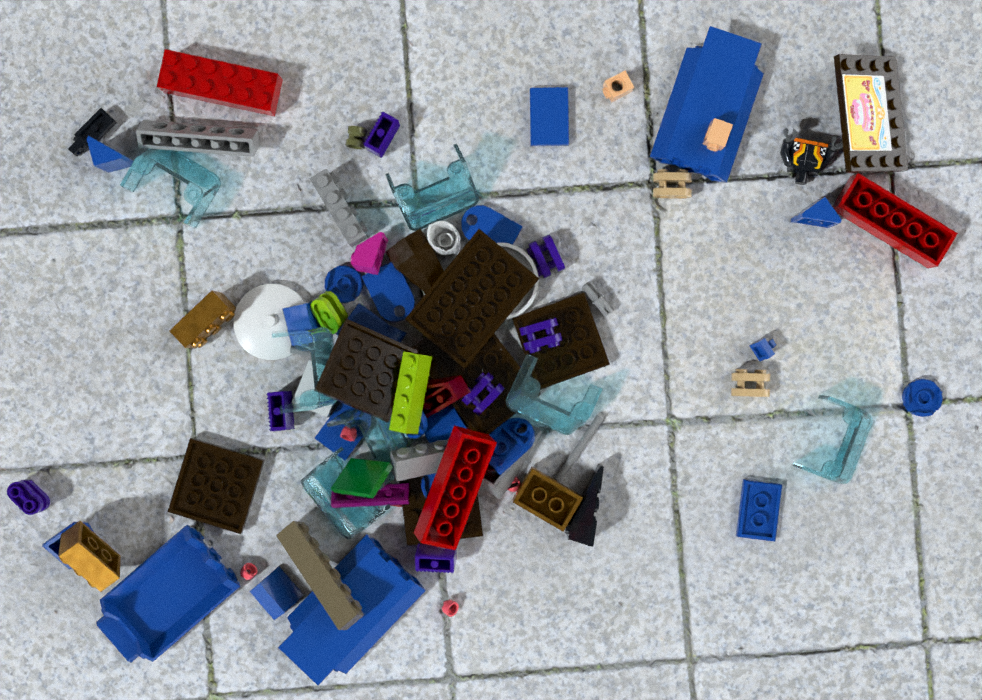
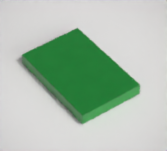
(362, 477)

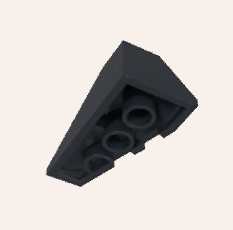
(583, 522)

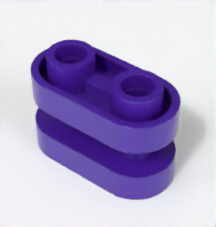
(535, 251)
(535, 344)
(483, 382)
(28, 496)

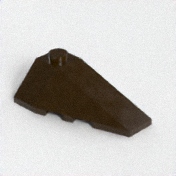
(416, 260)

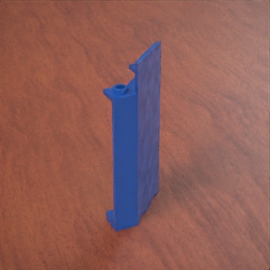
(710, 84)
(384, 594)
(165, 596)

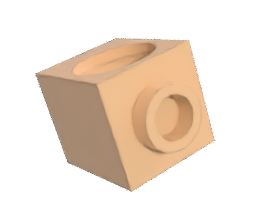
(621, 79)
(717, 135)

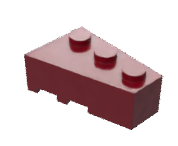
(442, 393)

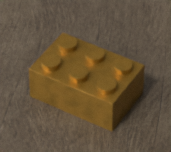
(203, 320)
(547, 499)
(89, 556)

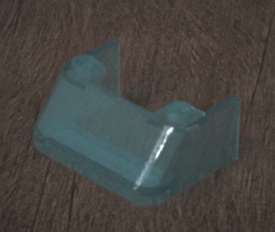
(201, 182)
(438, 199)
(320, 343)
(524, 401)
(376, 434)
(852, 445)
(347, 520)

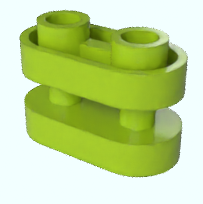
(329, 311)

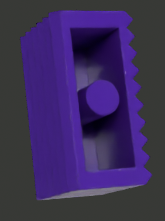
(382, 134)
(280, 421)
(435, 559)

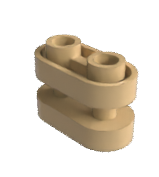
(679, 177)
(741, 376)

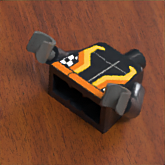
(806, 156)

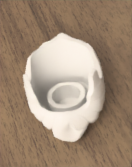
(443, 238)

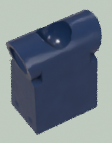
(368, 319)

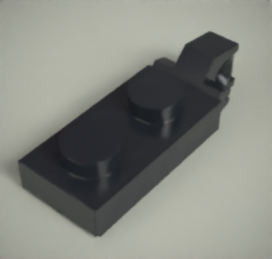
(95, 127)

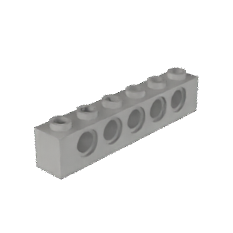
(197, 138)

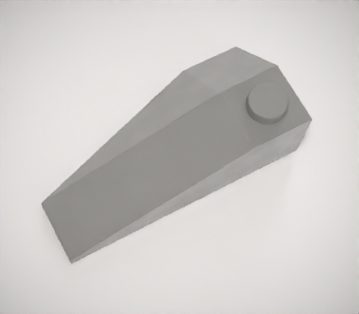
(498, 484)

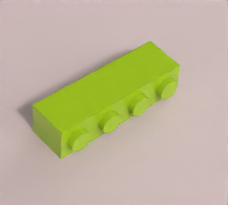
(410, 393)

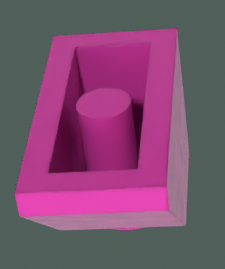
(370, 254)

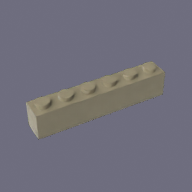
(320, 575)

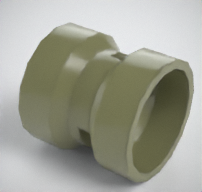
(356, 137)

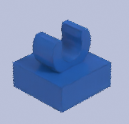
(763, 348)

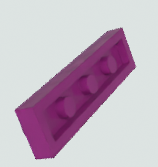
(390, 494)

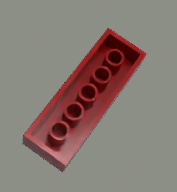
(219, 82)
(894, 221)
(454, 488)

